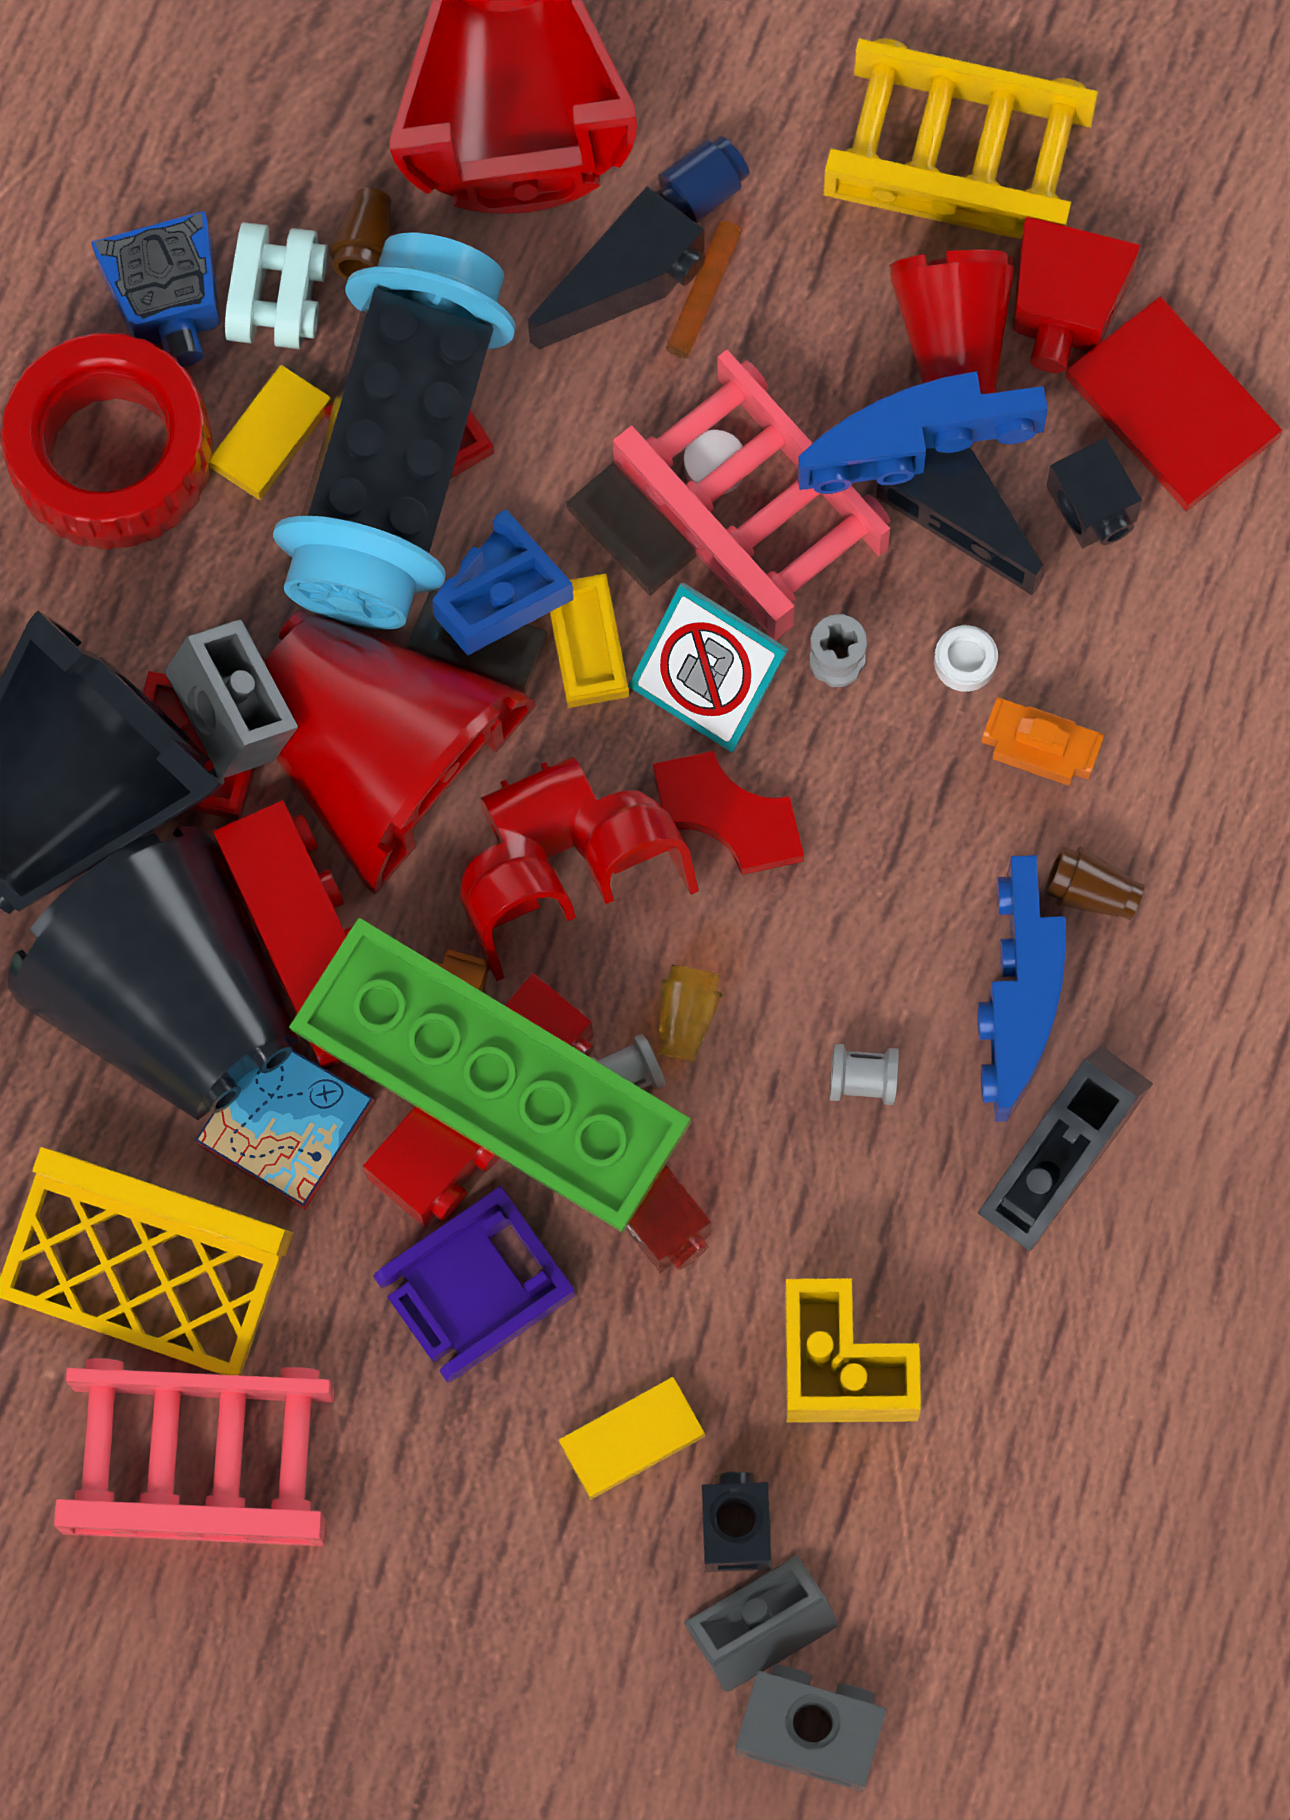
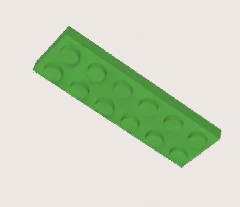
(491, 1075)

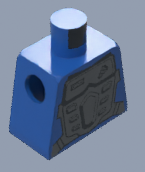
(164, 283)

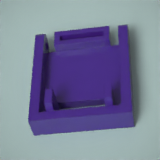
(463, 1290)

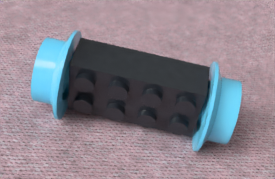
(394, 431)

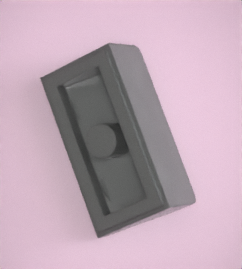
(761, 1623)

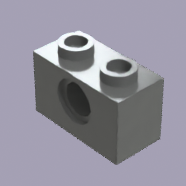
(230, 698)
(771, 1739)

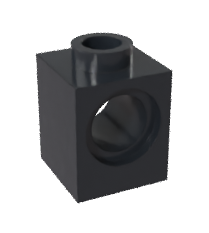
(1094, 494)
(730, 1553)

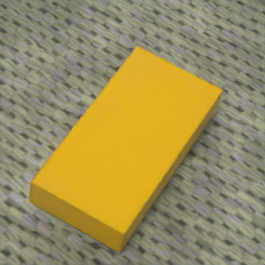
(270, 432)
(589, 644)
(631, 1438)

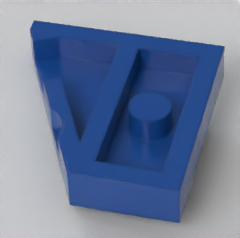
(500, 587)

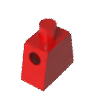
(1068, 289)

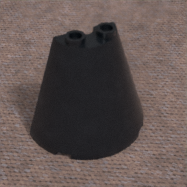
(81, 764)
(159, 972)

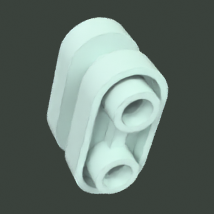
(294, 313)

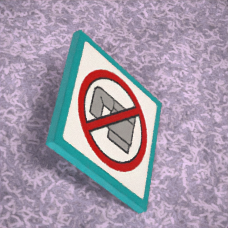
(707, 667)

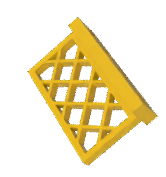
(159, 1208)

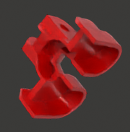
(545, 818)

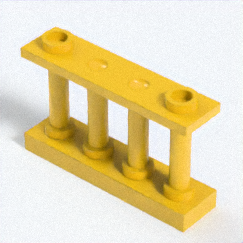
(918, 185)

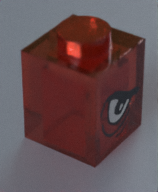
(670, 1224)

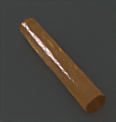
(704, 289)

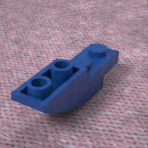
(893, 433)
(1021, 1010)

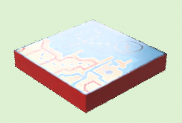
(287, 1127)

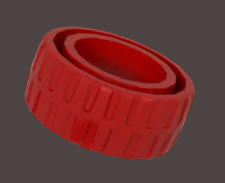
(94, 371)

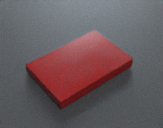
(1173, 403)

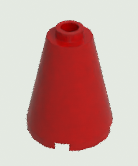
(955, 312)

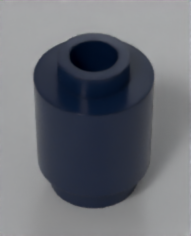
(703, 178)

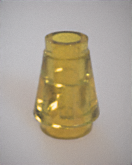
(686, 1011)

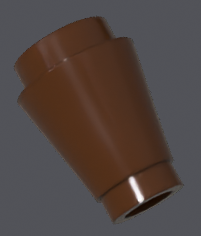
(362, 233)
(1092, 885)

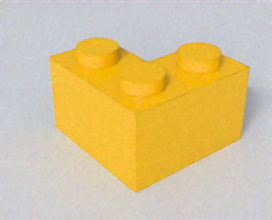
(831, 1375)

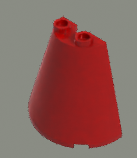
(511, 106)
(380, 734)

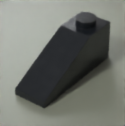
(625, 270)
(966, 511)
(1065, 1147)

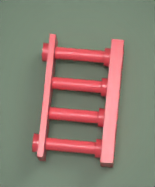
(730, 550)
(224, 1512)

